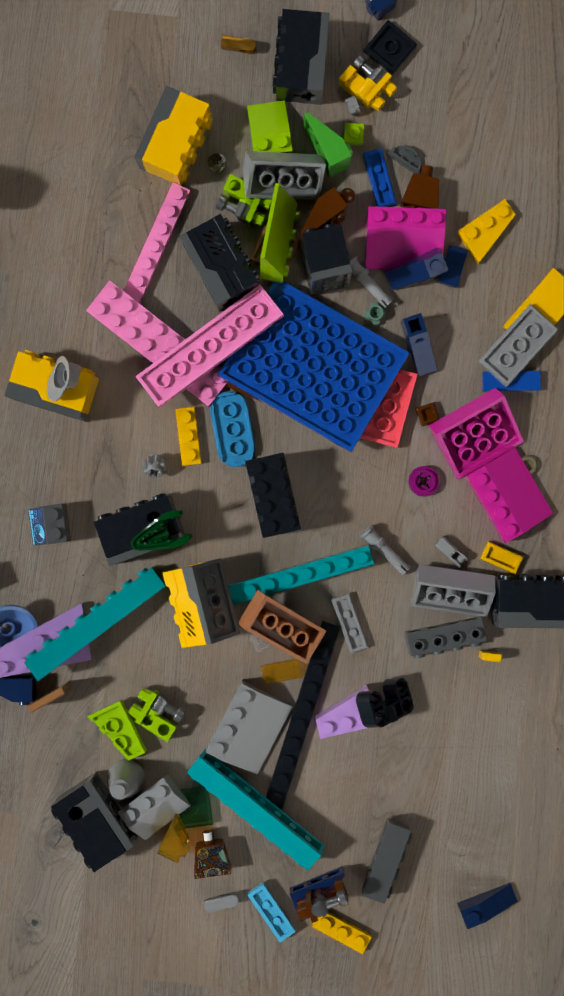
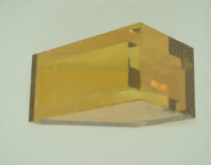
(175, 841)

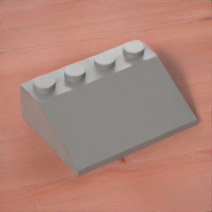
(248, 728)

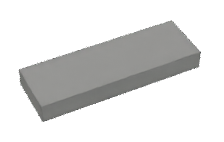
(349, 623)

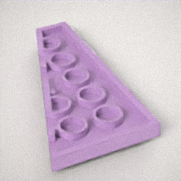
(15, 652)

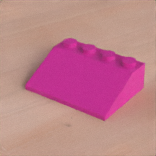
(402, 234)
(476, 433)
(509, 495)

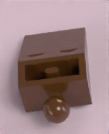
(328, 209)

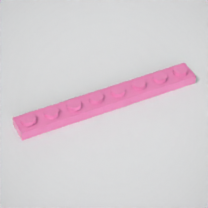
(157, 242)

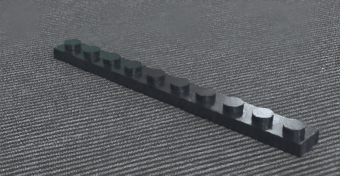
(302, 716)

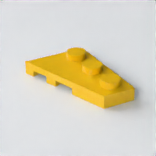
(484, 231)

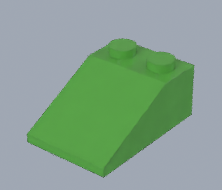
(328, 145)

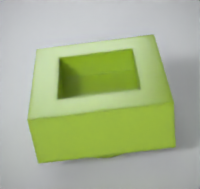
(353, 133)

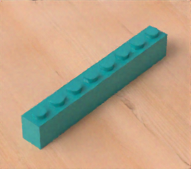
(301, 574)
(94, 624)
(256, 810)

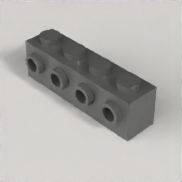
(445, 636)
(386, 861)

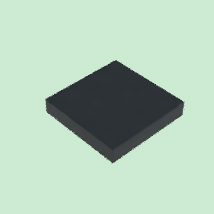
(390, 47)

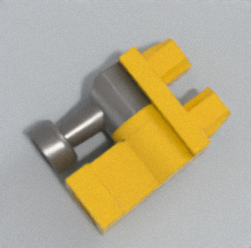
(369, 89)

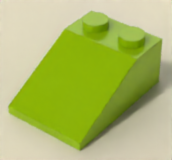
(269, 127)

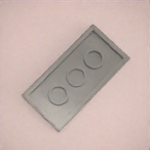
(518, 345)

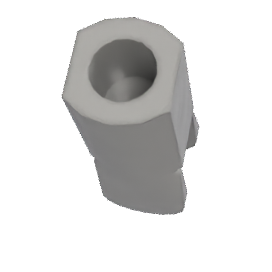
(449, 549)
(221, 902)

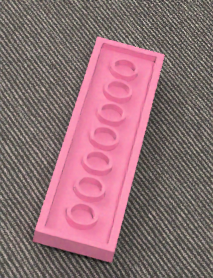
(147, 334)
(209, 346)

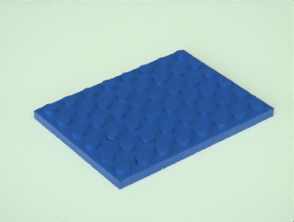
(317, 367)

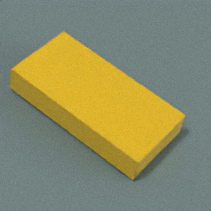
(501, 557)

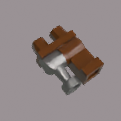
(320, 900)

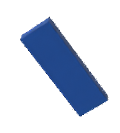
(379, 178)
(523, 382)

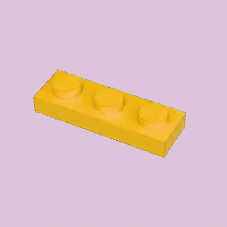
(188, 436)
(343, 932)

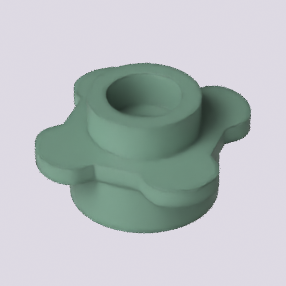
(375, 318)

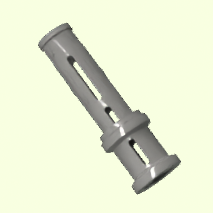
(362, 275)
(378, 543)

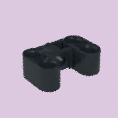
(379, 713)

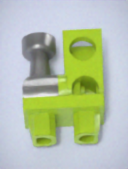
(246, 208)
(151, 714)

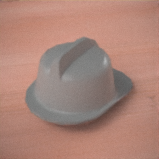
(63, 377)

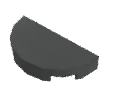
(407, 157)

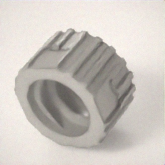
(352, 105)

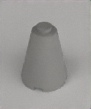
(125, 779)

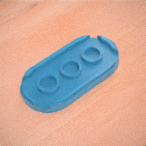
(232, 429)

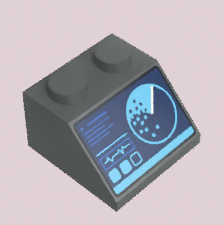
(49, 524)

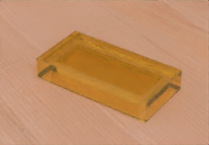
(281, 671)

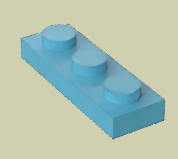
(271, 912)

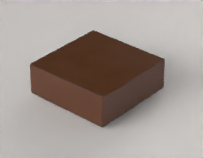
(427, 414)

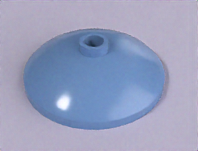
(19, 621)

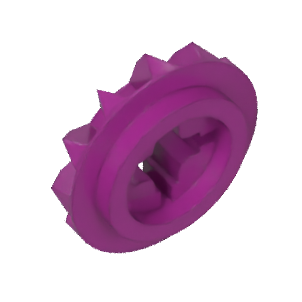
(433, 481)

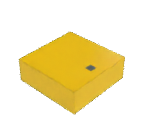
(490, 656)

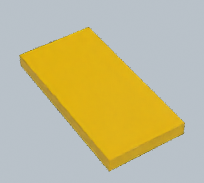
(546, 298)

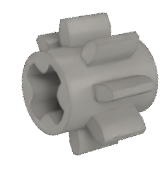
(154, 465)

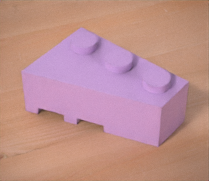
(340, 717)

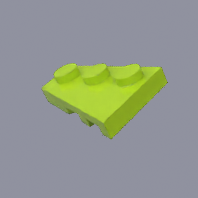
(119, 727)

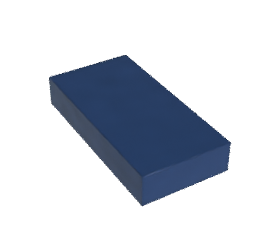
(455, 261)

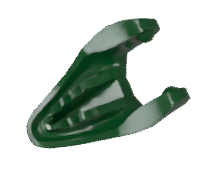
(158, 536)

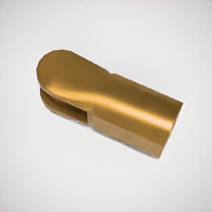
(238, 44)

